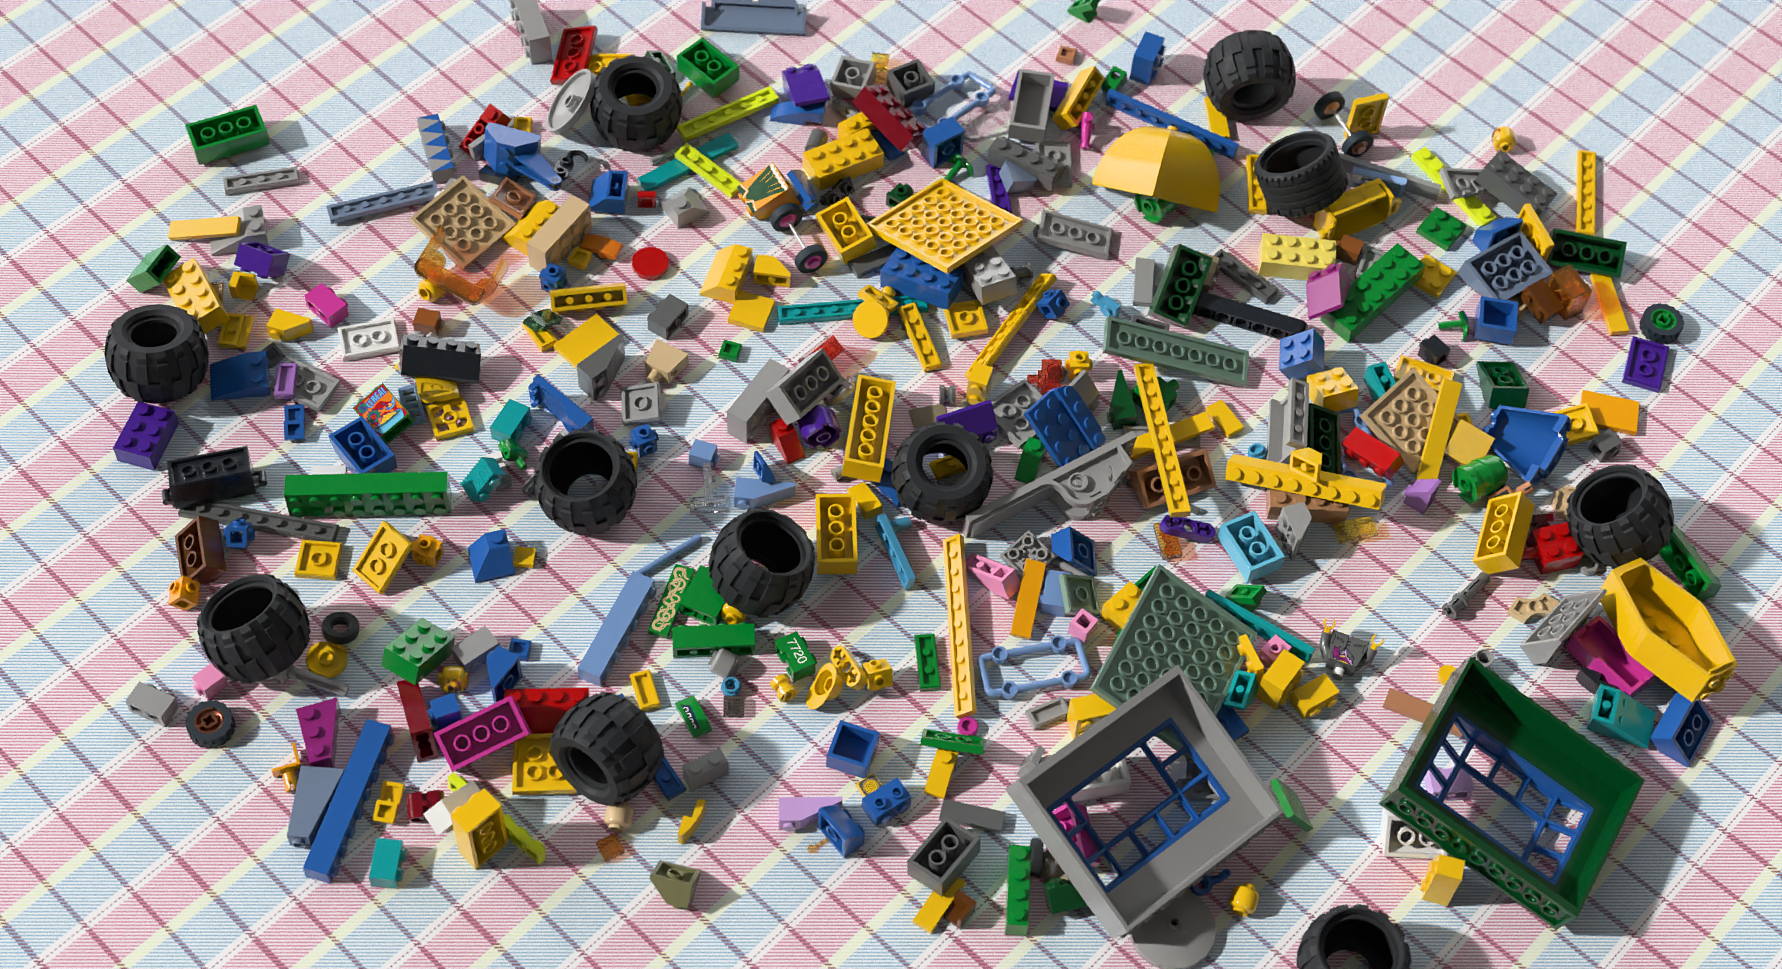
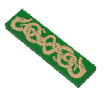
(669, 603)

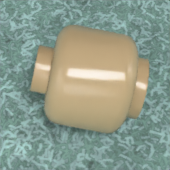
(618, 817)

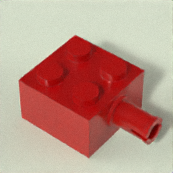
(1552, 548)

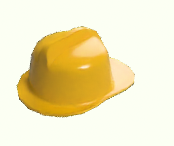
(825, 687)

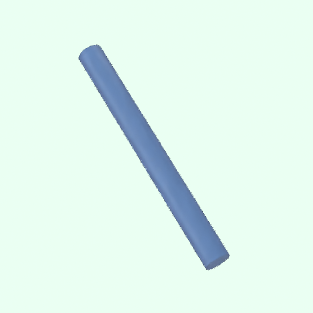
(670, 555)

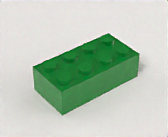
(227, 134)

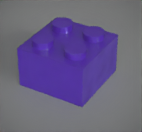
(261, 259)

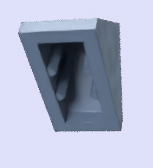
(1015, 178)

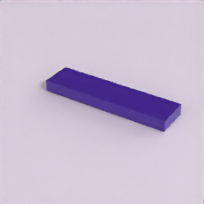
(997, 190)

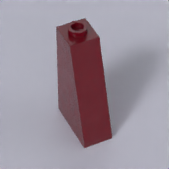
(417, 720)

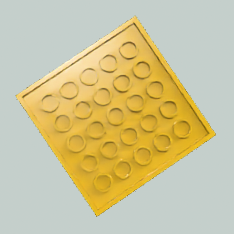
(944, 225)

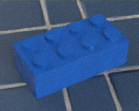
(921, 280)

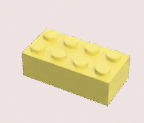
(1294, 256)

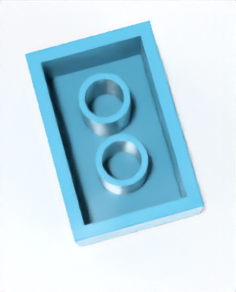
(1250, 546)

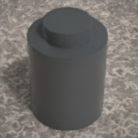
(817, 138)

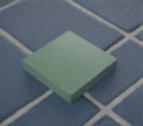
(1079, 593)

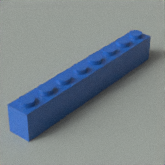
(348, 801)

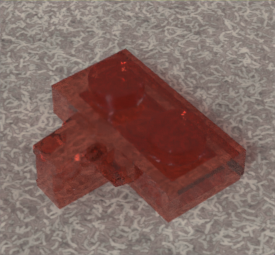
(1049, 375)

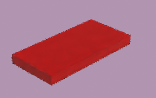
(573, 52)

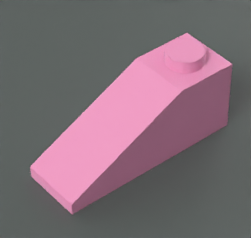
(993, 575)

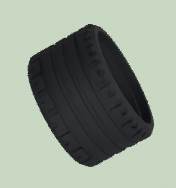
(1301, 174)

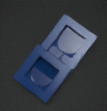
(294, 422)

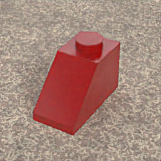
(786, 440)

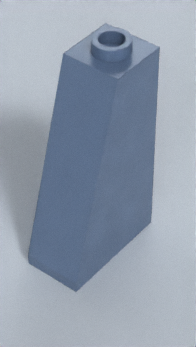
(311, 801)

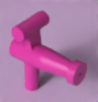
(1086, 129)

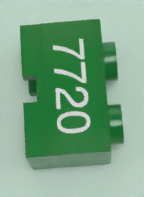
(794, 652)

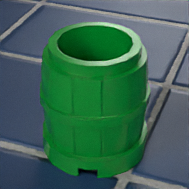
(1153, 208)
(1480, 478)

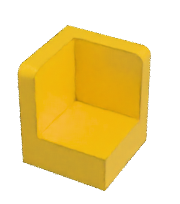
(243, 285)

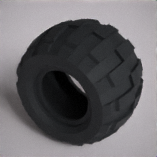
(1249, 75)
(636, 126)
(156, 353)
(581, 455)
(932, 500)
(1620, 515)
(774, 543)
(253, 628)
(607, 749)
(1354, 930)

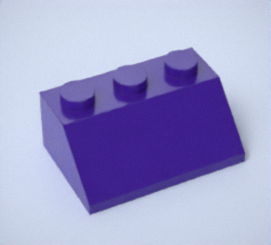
(975, 418)

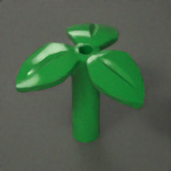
(960, 162)
(1463, 323)

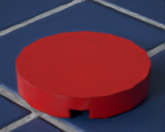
(650, 263)

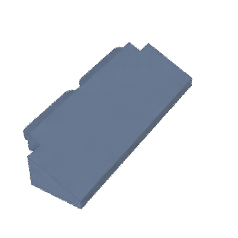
(754, 17)

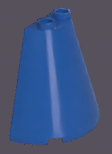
(1529, 440)

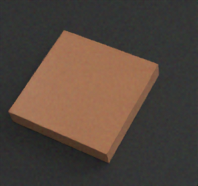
(512, 198)

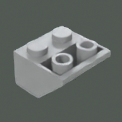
(1293, 527)

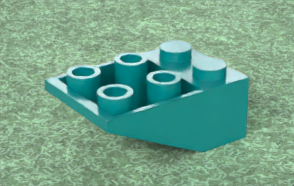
(1620, 717)

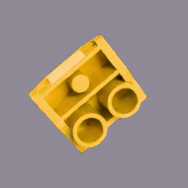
(436, 389)

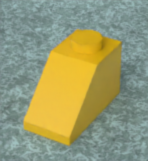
(770, 271)
(288, 326)
(1306, 463)
(941, 773)

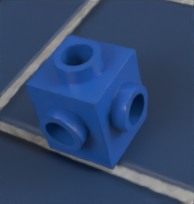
(553, 277)
(1053, 304)
(644, 440)
(234, 538)

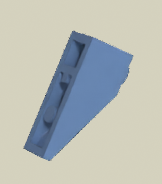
(754, 493)

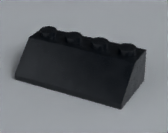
(440, 358)

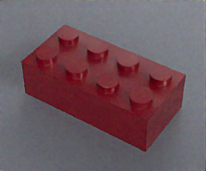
(890, 116)

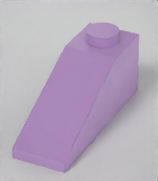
(802, 811)

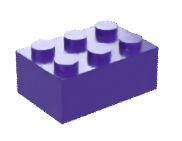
(146, 436)

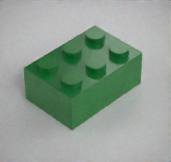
(708, 67)
(418, 651)

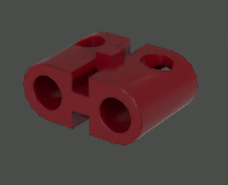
(420, 802)

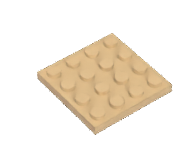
(468, 220)
(1404, 417)

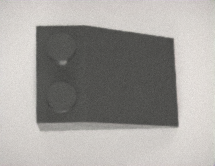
(601, 367)

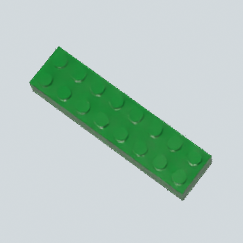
(368, 494)

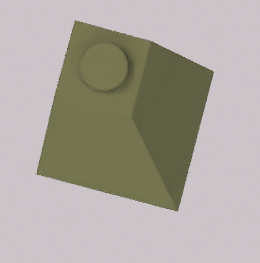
(675, 883)

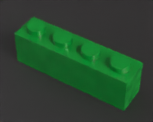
(705, 639)
(1017, 890)

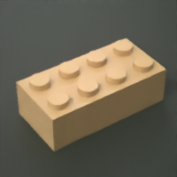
(560, 234)

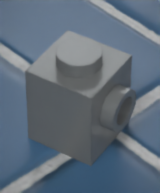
(1605, 445)

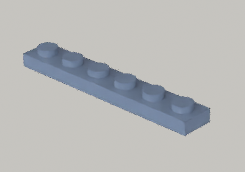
(382, 202)

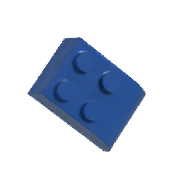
(362, 448)

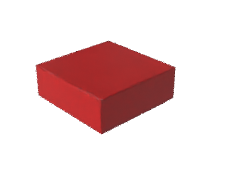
(646, 199)

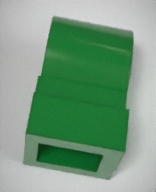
(1114, 81)

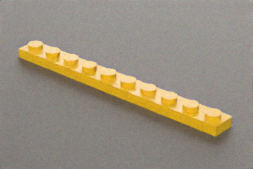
(1162, 440)
(959, 627)

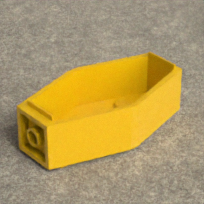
(1667, 630)

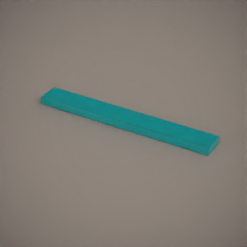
(833, 310)

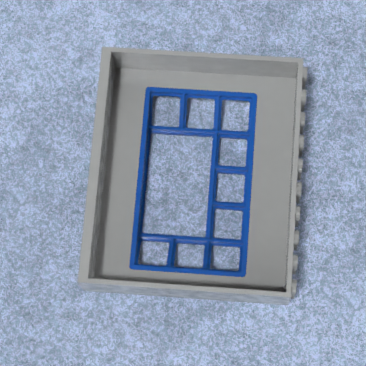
(1184, 856)

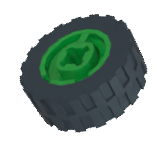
(1661, 323)

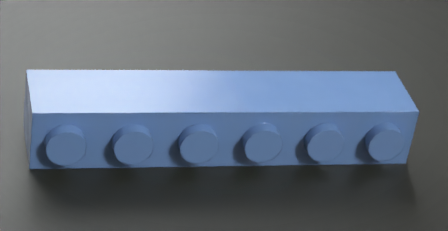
(617, 628)

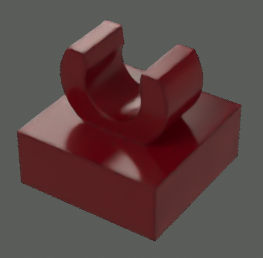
(1542, 519)

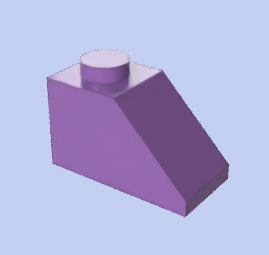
(1421, 494)

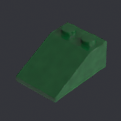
(1502, 384)

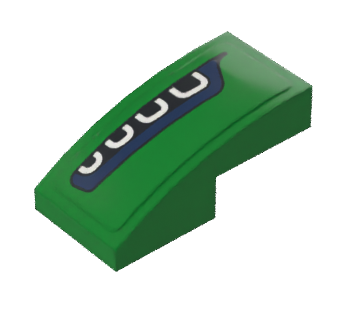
(693, 717)

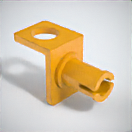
(288, 772)

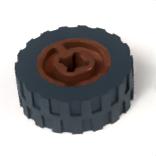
(210, 724)

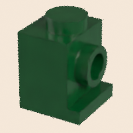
(898, 194)

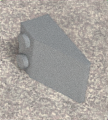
(251, 230)

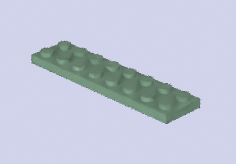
(1175, 351)

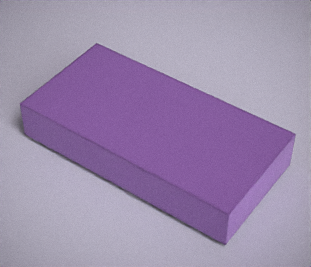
(286, 381)

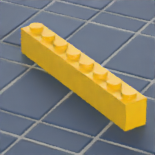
(1330, 485)

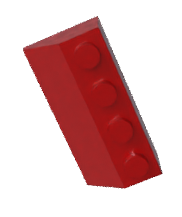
(546, 706)

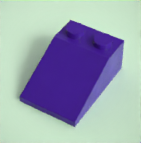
(804, 85)

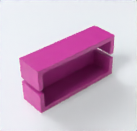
(1601, 650)

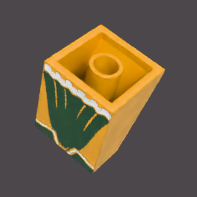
(766, 192)

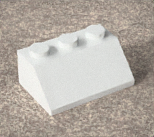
(1404, 841)

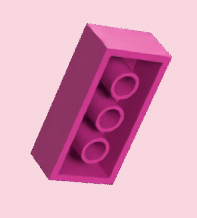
(482, 733)

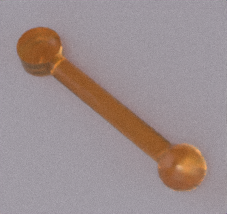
(812, 848)

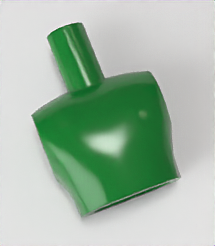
(513, 452)

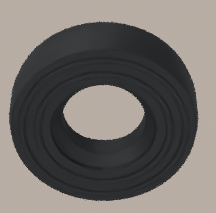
(340, 637)
(1036, 860)

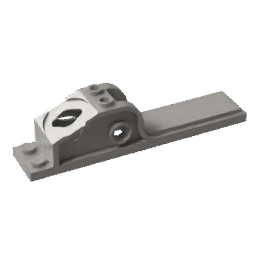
(1075, 489)

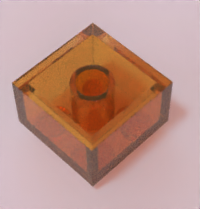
(1570, 291)

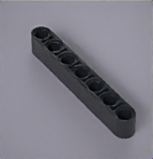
(1247, 316)

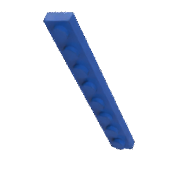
(1163, 119)

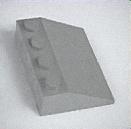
(1560, 625)

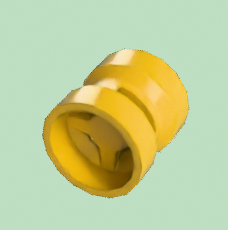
(784, 688)

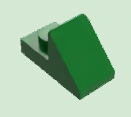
(1084, 9)
(1247, 596)

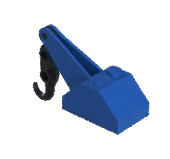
(518, 153)

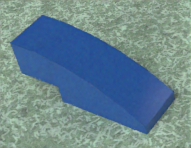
(789, 114)

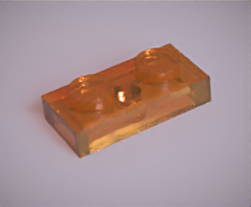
(1168, 545)

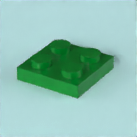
(1441, 228)

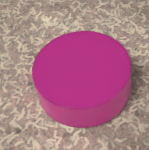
(967, 726)

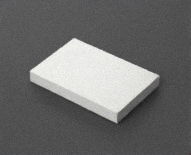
(368, 339)

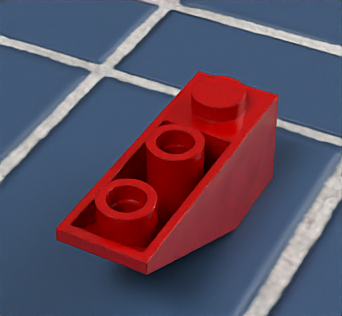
(491, 115)

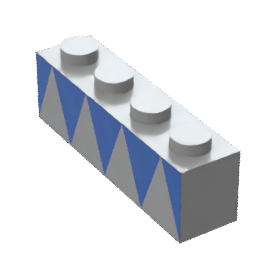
(436, 148)

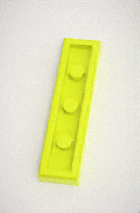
(708, 170)

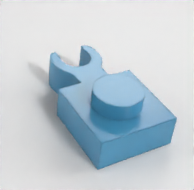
(1106, 304)

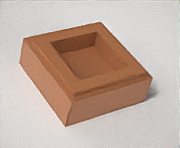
(1066, 55)

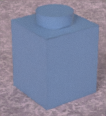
(703, 452)

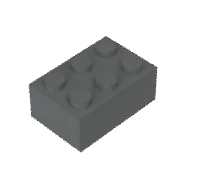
(943, 856)

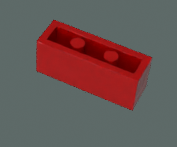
(1372, 453)

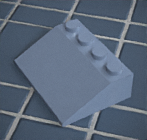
(1505, 268)

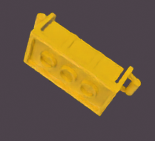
(1356, 211)

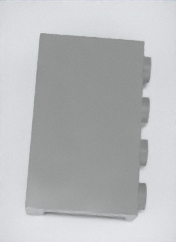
(1288, 422)

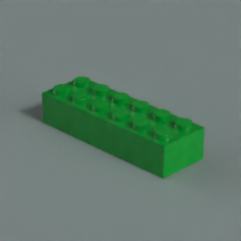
(1375, 292)

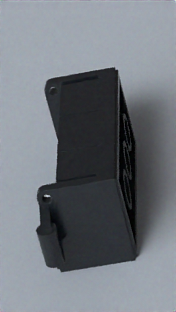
(211, 478)

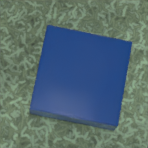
(521, 648)

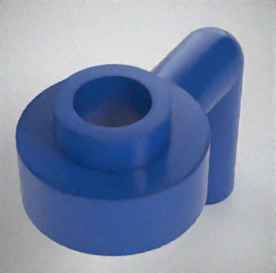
(1208, 882)

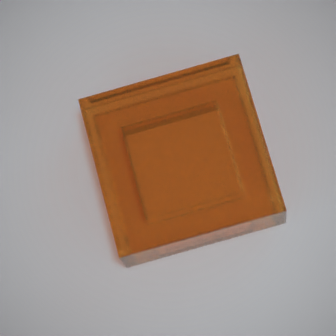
(610, 847)

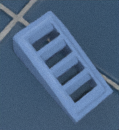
(410, 393)

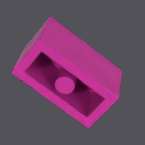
(326, 305)

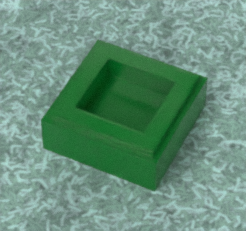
(730, 351)

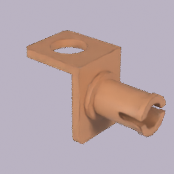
(1521, 488)

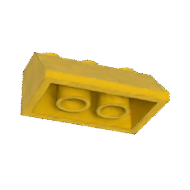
(529, 225)
(728, 273)

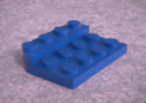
(1065, 425)

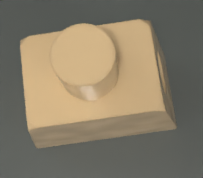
(665, 362)

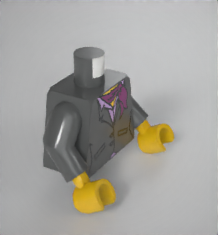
(1345, 653)

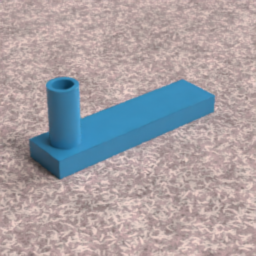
(893, 548)

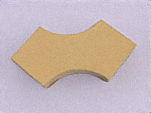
(1525, 609)

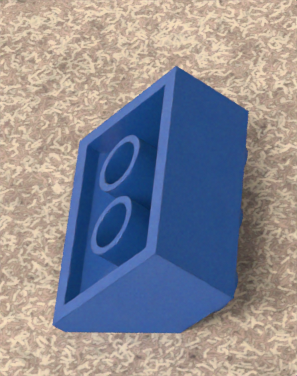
(1682, 729)

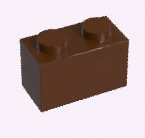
(1541, 301)

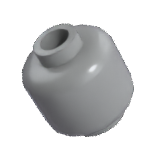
(724, 663)

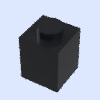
(1433, 350)

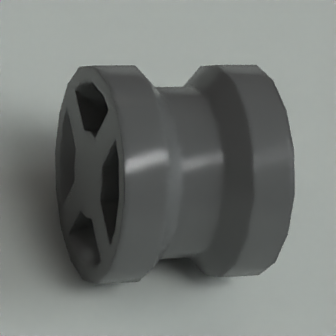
(947, 394)

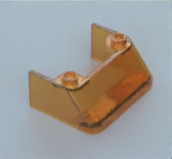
(431, 269)

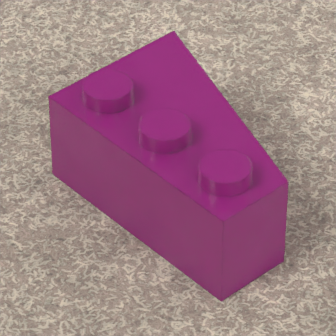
(320, 731)

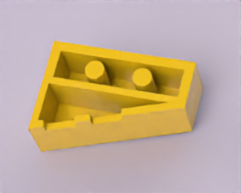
(1442, 879)

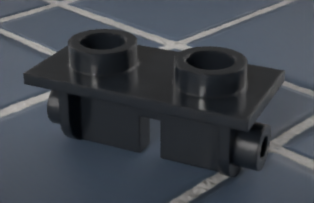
(839, 191)

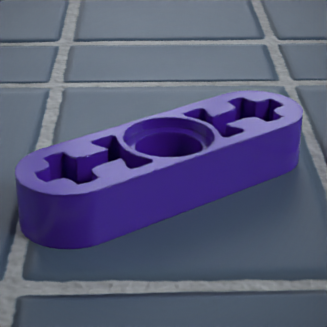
(1200, 532)

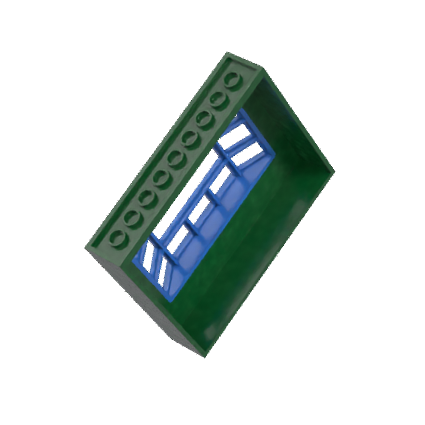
(1542, 755)

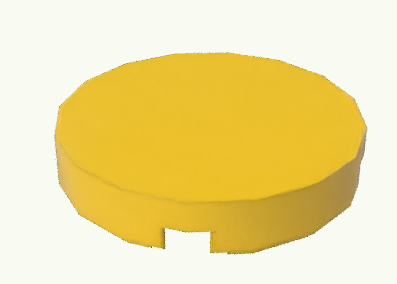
(871, 319)
(327, 659)

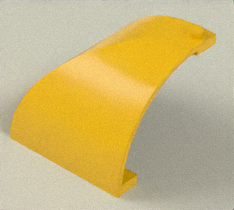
(1162, 166)

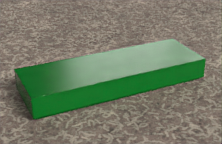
(927, 662)

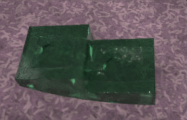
(542, 320)

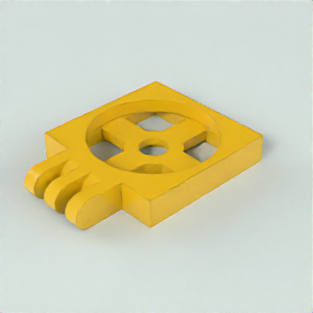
(446, 406)

